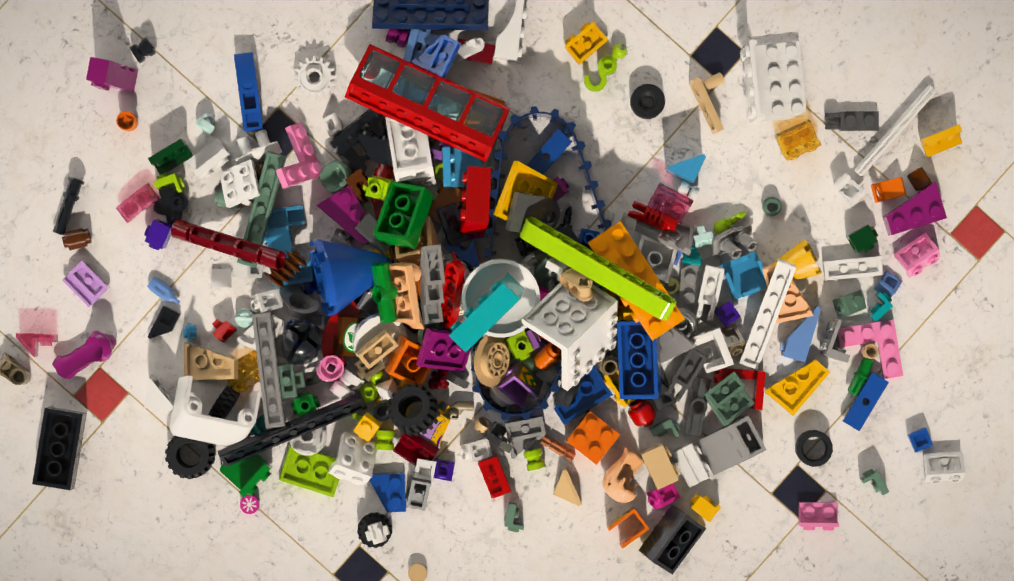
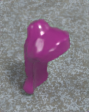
(96, 349)

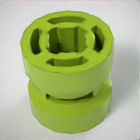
(384, 435)
(534, 454)

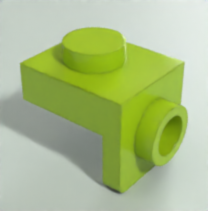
(165, 180)

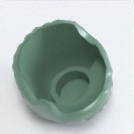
(334, 176)

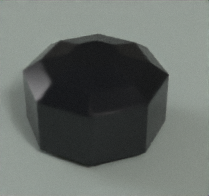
(381, 412)

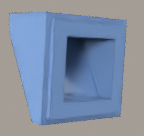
(888, 283)

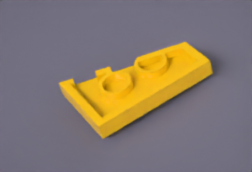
(798, 386)

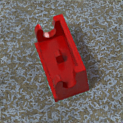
(494, 476)

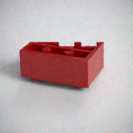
(475, 200)

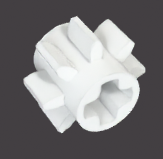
(377, 532)

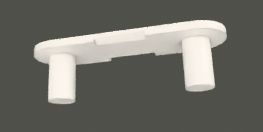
(469, 49)

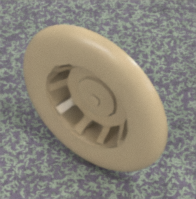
(491, 360)

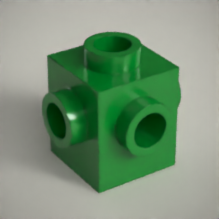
(312, 400)

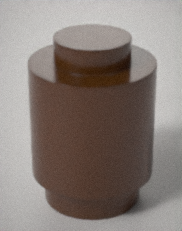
(76, 238)

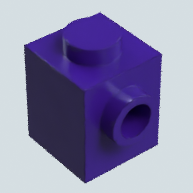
(158, 234)

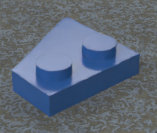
(439, 56)
(390, 490)

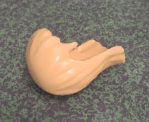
(619, 476)

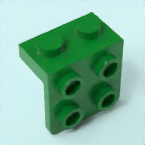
(247, 473)

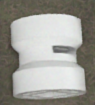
(684, 188)

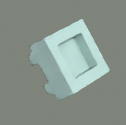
(702, 238)

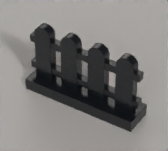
(352, 129)

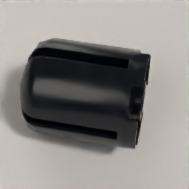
(311, 342)

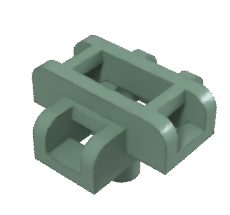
(288, 381)

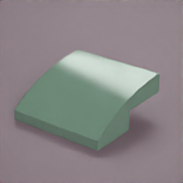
(729, 399)

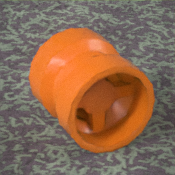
(124, 119)

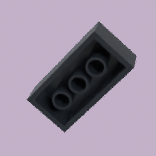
(59, 448)

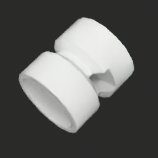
(347, 384)

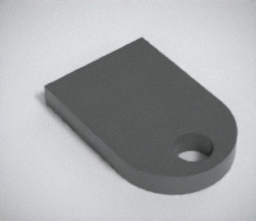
(534, 206)

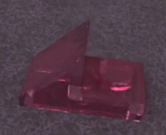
(31, 341)

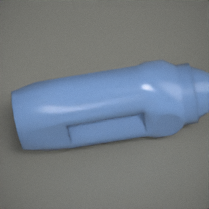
(162, 290)

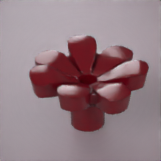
(439, 380)

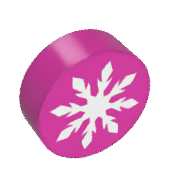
(249, 504)

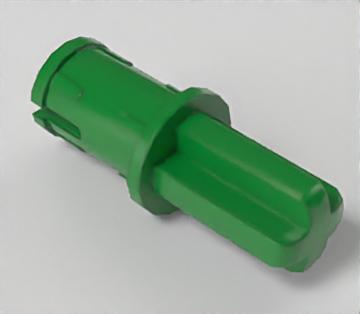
(860, 376)

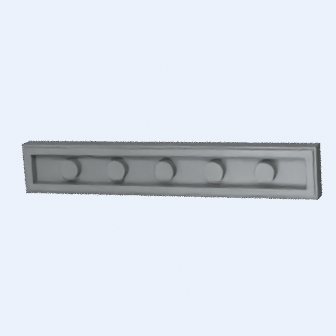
(268, 370)

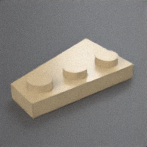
(207, 364)

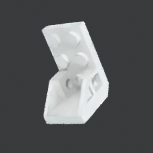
(410, 155)
(710, 344)

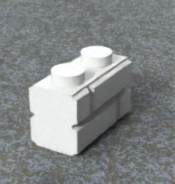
(690, 464)

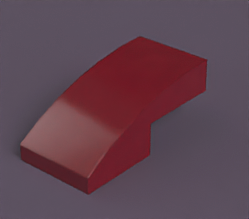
(484, 56)

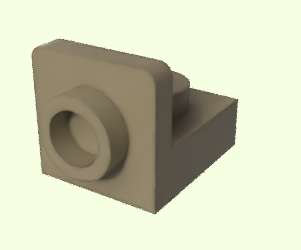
(733, 339)
(364, 372)

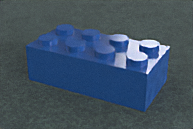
(638, 362)

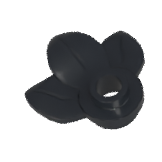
(168, 206)

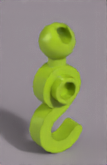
(606, 66)
(369, 391)

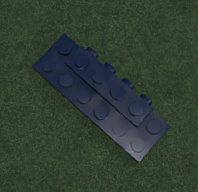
(431, 14)

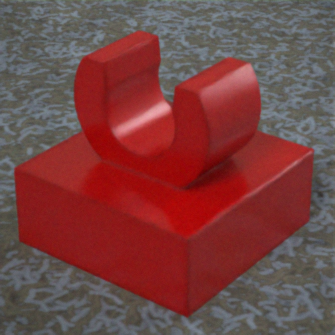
(223, 330)

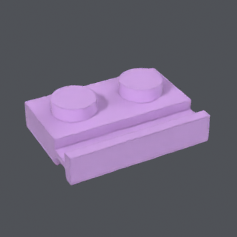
(85, 283)

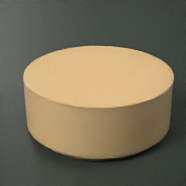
(417, 572)

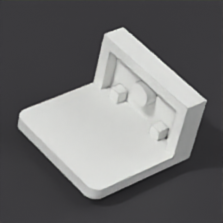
(354, 459)

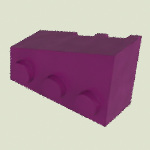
(109, 74)
(346, 211)
(917, 211)

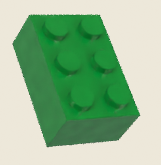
(403, 215)

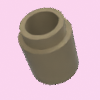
(608, 364)

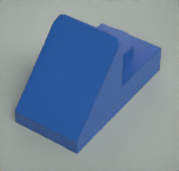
(469, 255)

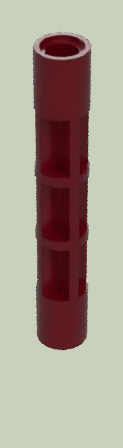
(228, 244)

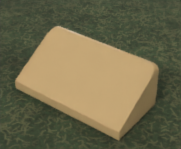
(376, 348)

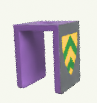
(523, 377)

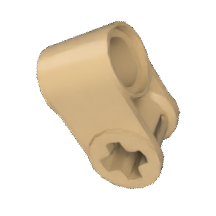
(577, 284)

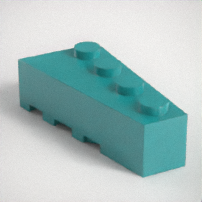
(487, 312)

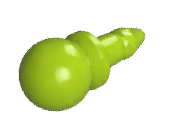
(723, 225)

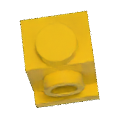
(704, 506)

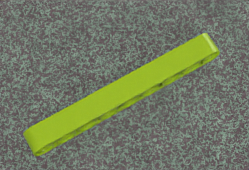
(598, 268)

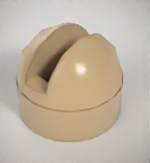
(871, 355)
(482, 424)

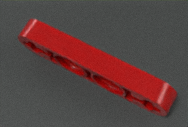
(453, 273)

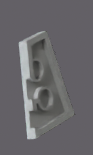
(680, 239)

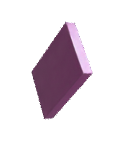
(441, 352)

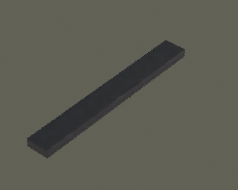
(293, 429)

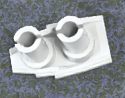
(257, 154)

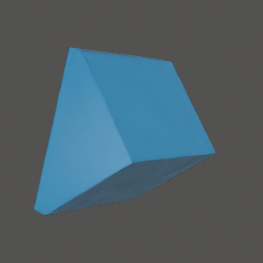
(687, 169)

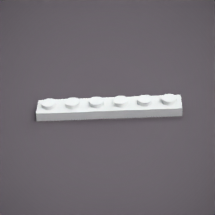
(768, 314)

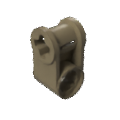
(10, 367)

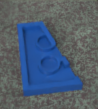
(589, 395)

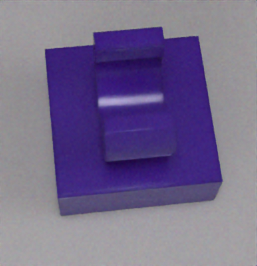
(727, 313)
(444, 469)

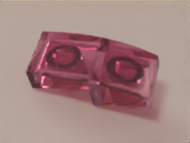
(137, 203)

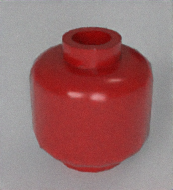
(642, 412)

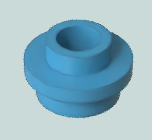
(190, 332)

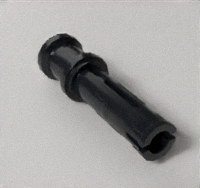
(70, 196)

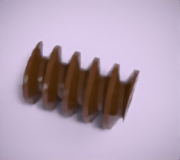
(291, 263)

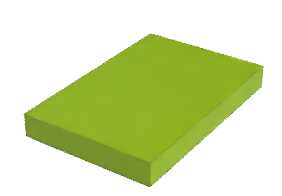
(309, 472)

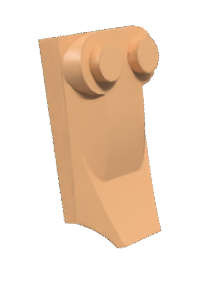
(404, 277)

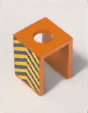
(627, 541)

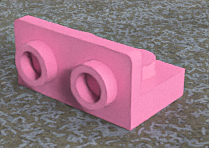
(918, 255)
(818, 515)

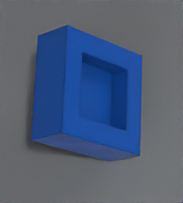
(920, 439)

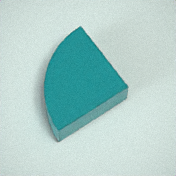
(694, 258)

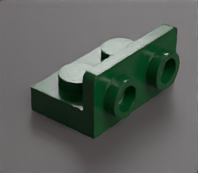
(171, 156)

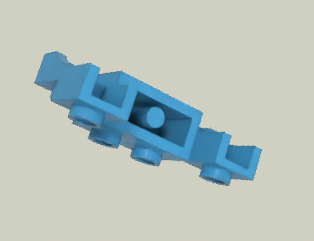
(280, 237)

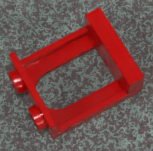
(758, 376)

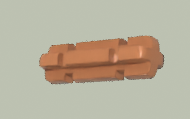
(558, 448)

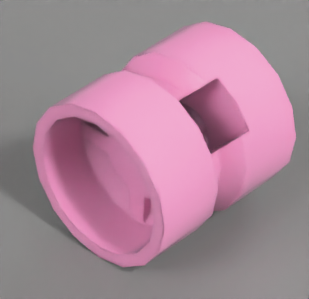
(329, 368)

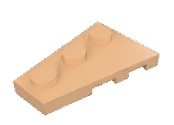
(794, 303)

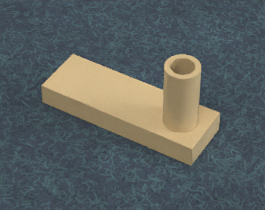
(700, 89)

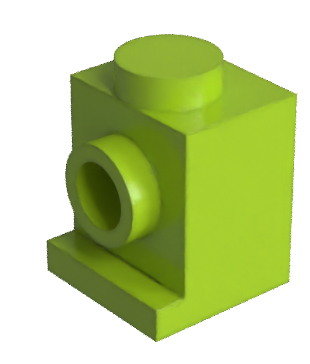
(382, 185)
(513, 342)

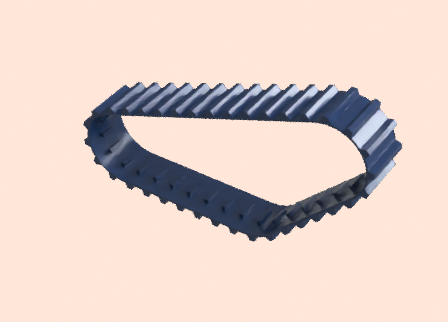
(598, 205)

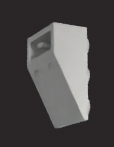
(731, 445)

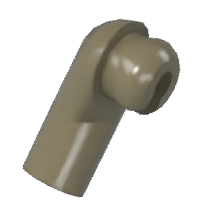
(458, 407)

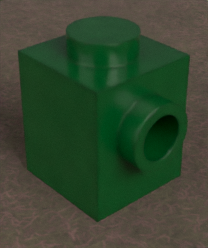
(863, 239)

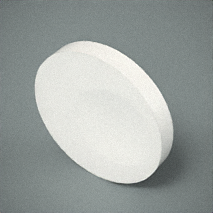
(370, 327)

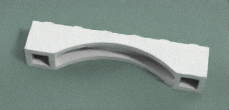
(508, 41)

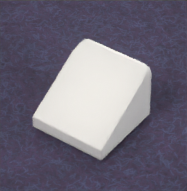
(221, 278)

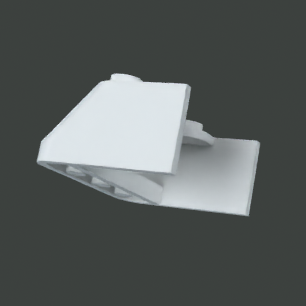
(191, 424)

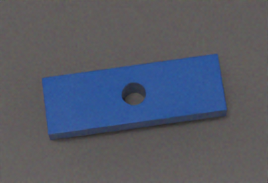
(554, 147)
(872, 391)

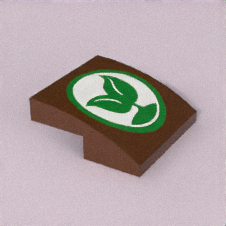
(343, 342)

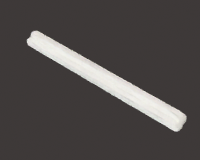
(895, 130)

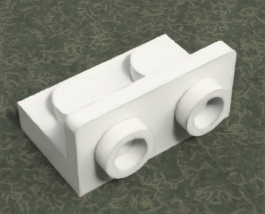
(944, 467)

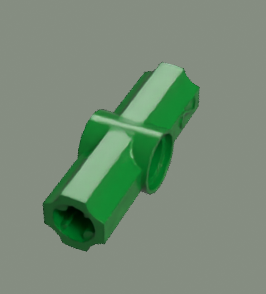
(384, 292)

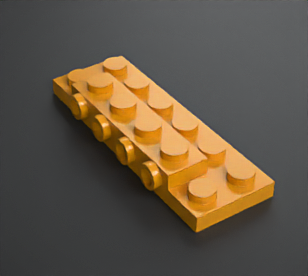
(621, 250)

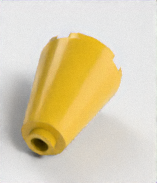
(804, 258)

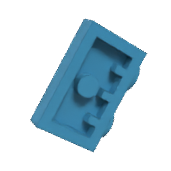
(454, 164)

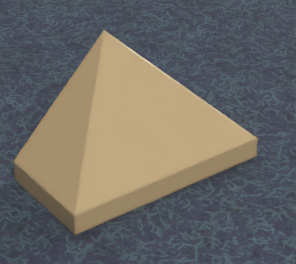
(566, 490)

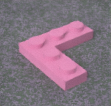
(308, 165)
(886, 338)

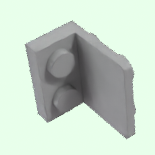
(827, 344)

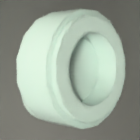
(204, 125)
(244, 318)

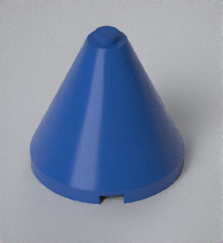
(341, 273)

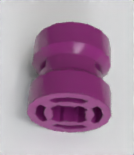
(393, 34)

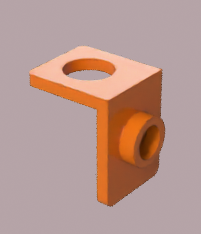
(888, 189)

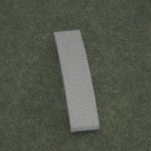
(431, 284)

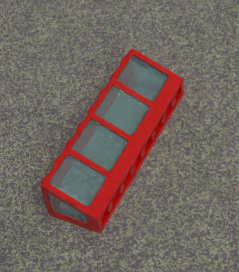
(427, 102)

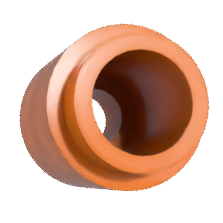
(547, 357)

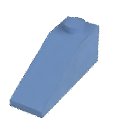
(799, 340)

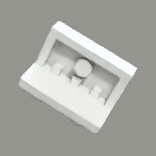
(210, 162)
(240, 184)

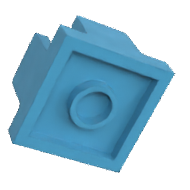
(744, 275)

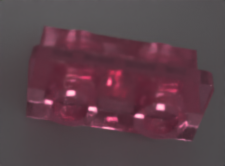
(670, 202)

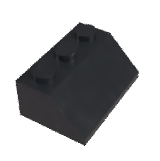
(672, 539)

